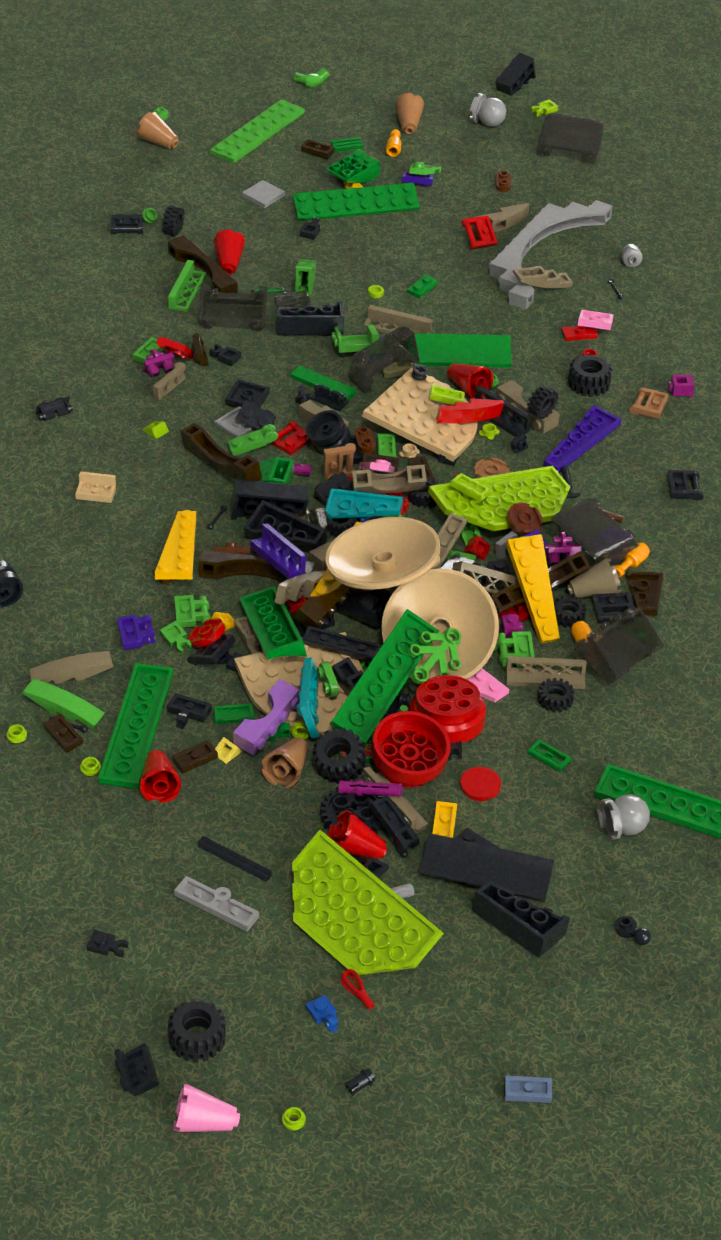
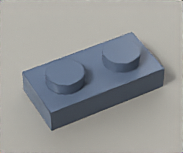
(528, 1089)

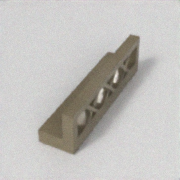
(389, 317)
(449, 535)
(490, 575)
(532, 677)
(408, 812)

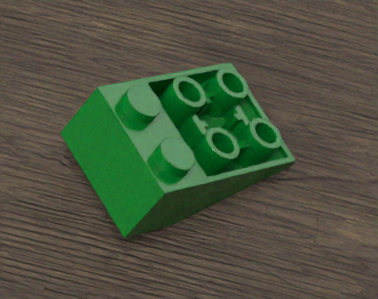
(356, 168)
(277, 470)

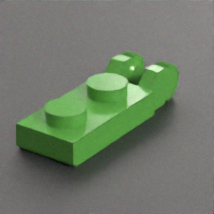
(253, 440)

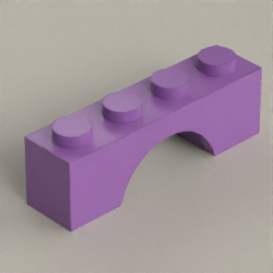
(253, 734)

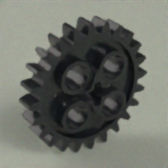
(358, 805)

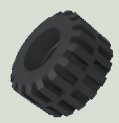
(590, 375)
(336, 742)
(196, 1044)

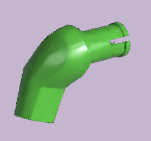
(312, 80)

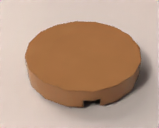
(490, 467)

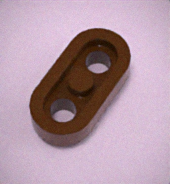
(503, 181)
(364, 440)

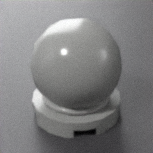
(488, 110)
(624, 816)

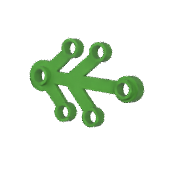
(437, 652)

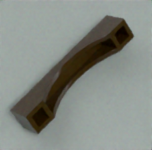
(184, 249)
(201, 444)
(224, 564)
(558, 574)
(316, 608)

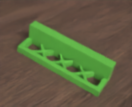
(176, 294)

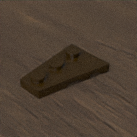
(646, 590)

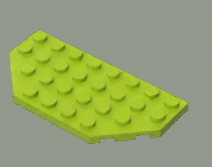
(538, 487)
(356, 912)

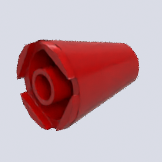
(229, 249)
(468, 377)
(159, 778)
(357, 837)

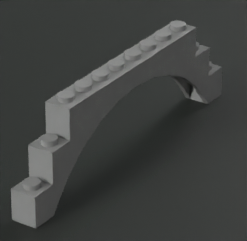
(548, 221)

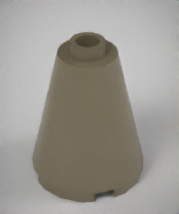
(596, 580)

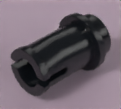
(362, 1080)

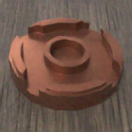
(524, 518)

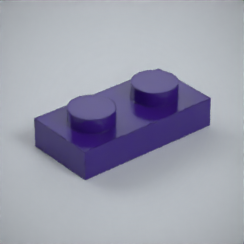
(423, 180)

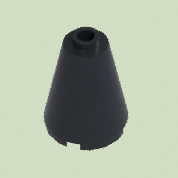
(366, 606)

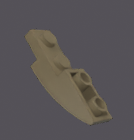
(508, 216)

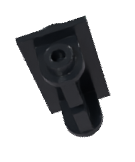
(334, 399)
(60, 405)

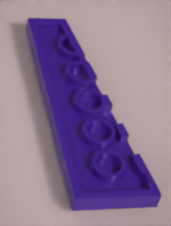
(588, 432)

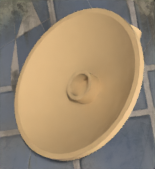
(383, 553)
(449, 601)

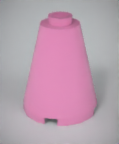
(203, 1112)

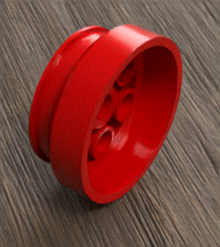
(453, 704)
(417, 756)

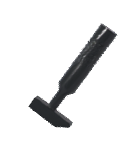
(566, 474)

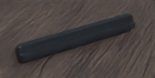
(234, 858)

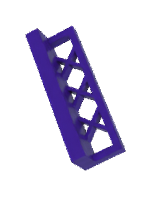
(279, 556)

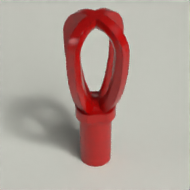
(361, 993)

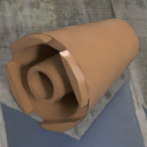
(409, 111)
(156, 131)
(286, 762)

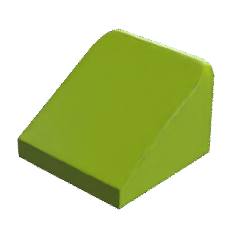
(156, 429)

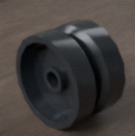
(327, 431)
(10, 585)

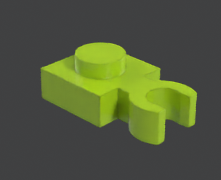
(544, 107)

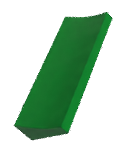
(464, 349)
(272, 624)

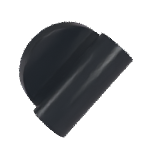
(302, 397)

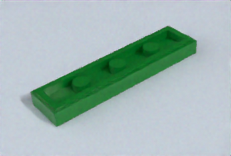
(312, 378)

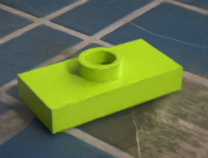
(446, 395)
(470, 487)

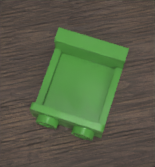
(354, 343)

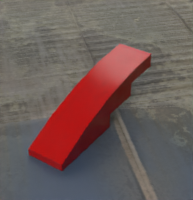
(470, 412)

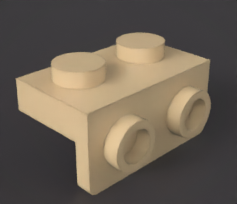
(96, 487)

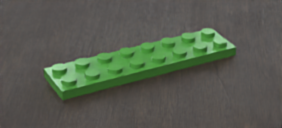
(257, 131)

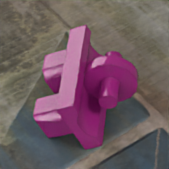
(158, 360)
(554, 550)

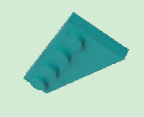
(361, 504)
(308, 697)

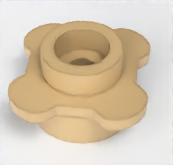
(409, 451)

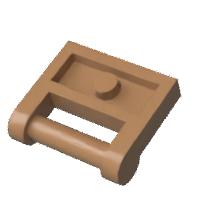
(654, 404)
(334, 460)

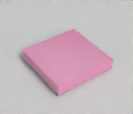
(595, 319)

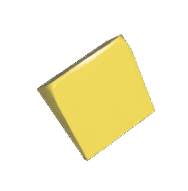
(227, 750)

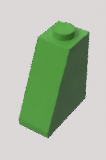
(305, 275)

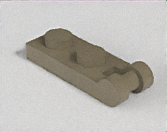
(169, 381)

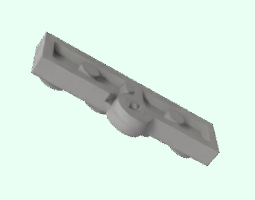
(217, 903)

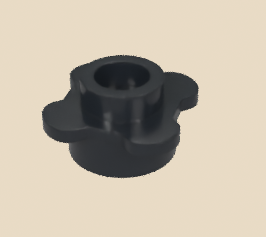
(519, 443)

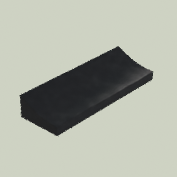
(478, 863)

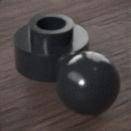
(627, 927)

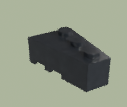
(516, 74)

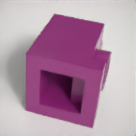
(681, 385)
(509, 624)

